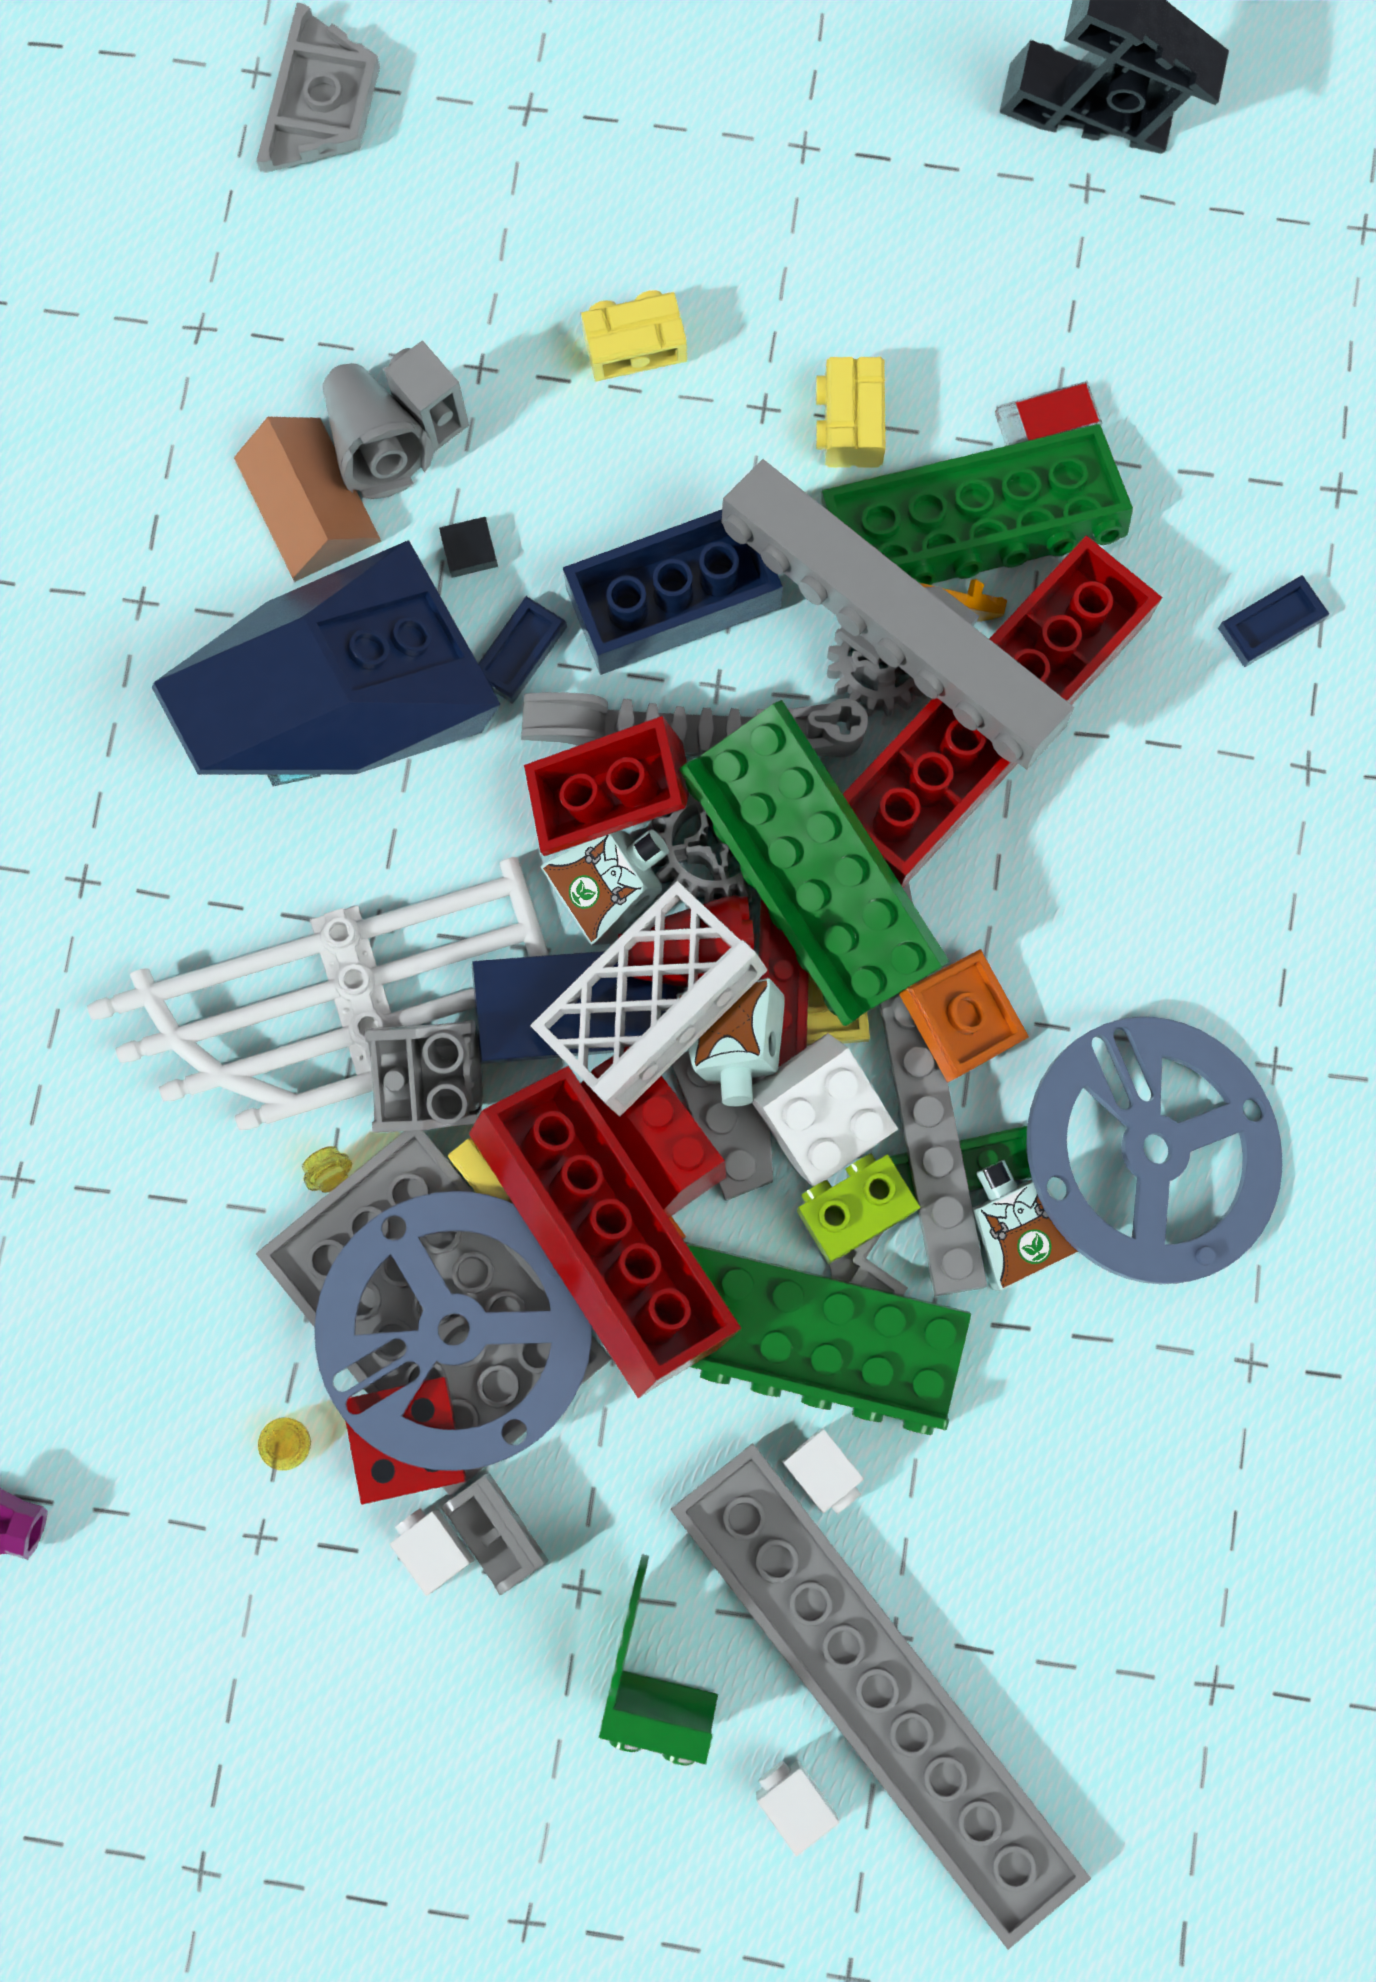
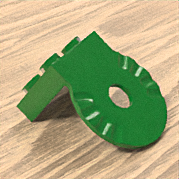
(652, 1711)

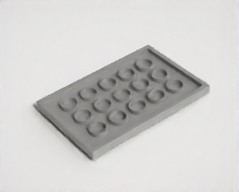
(466, 1262)

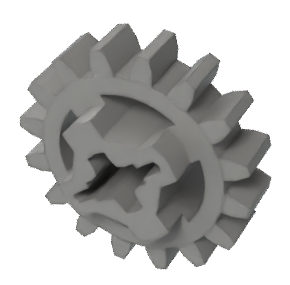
(860, 669)

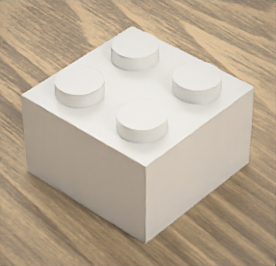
(822, 1109)

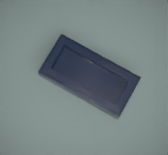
(1273, 621)
(521, 648)

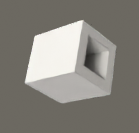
(824, 1472)
(430, 1549)
(795, 1806)

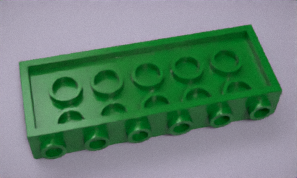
(990, 506)
(813, 864)
(835, 1342)

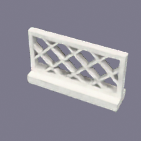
(681, 1023)

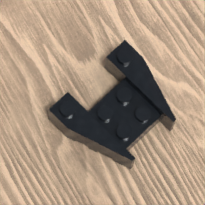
(1129, 84)

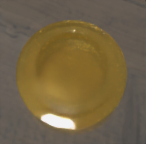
(326, 1169)
(284, 1444)

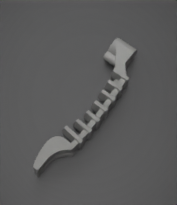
(586, 717)

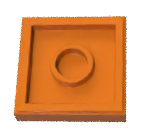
(963, 1015)

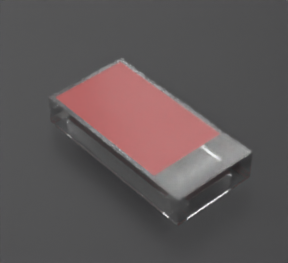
(1047, 413)

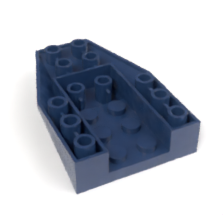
(331, 678)

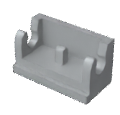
(495, 1533)

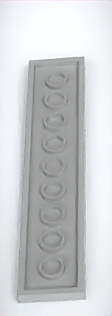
(881, 1696)

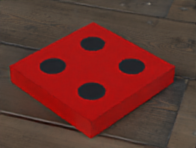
(385, 1477)

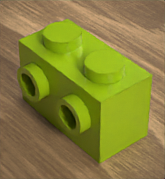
(857, 1207)

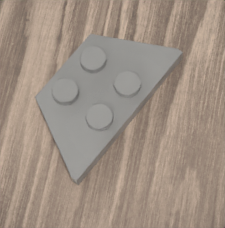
(318, 95)

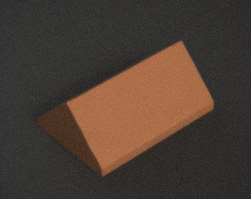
(302, 495)

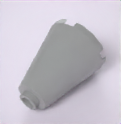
(373, 434)

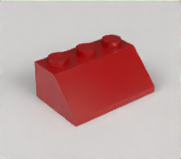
(607, 785)
(663, 1143)

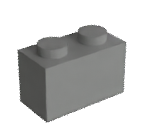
(427, 393)

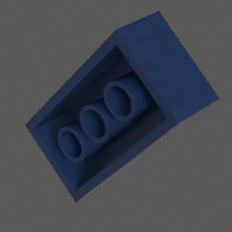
(668, 591)

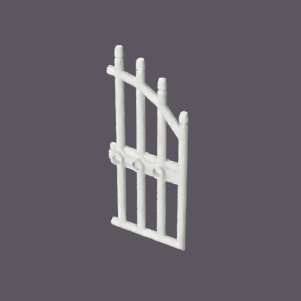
(352, 983)

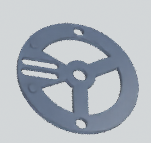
(1146, 1255)
(339, 1346)

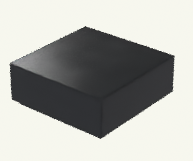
(468, 547)

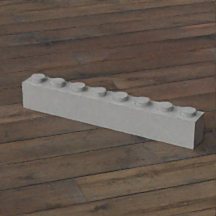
(895, 615)

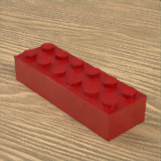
(603, 1230)

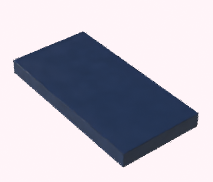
(518, 990)

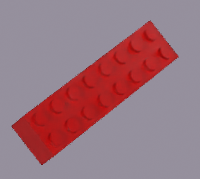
(943, 771)

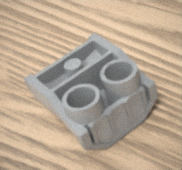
(416, 1085)

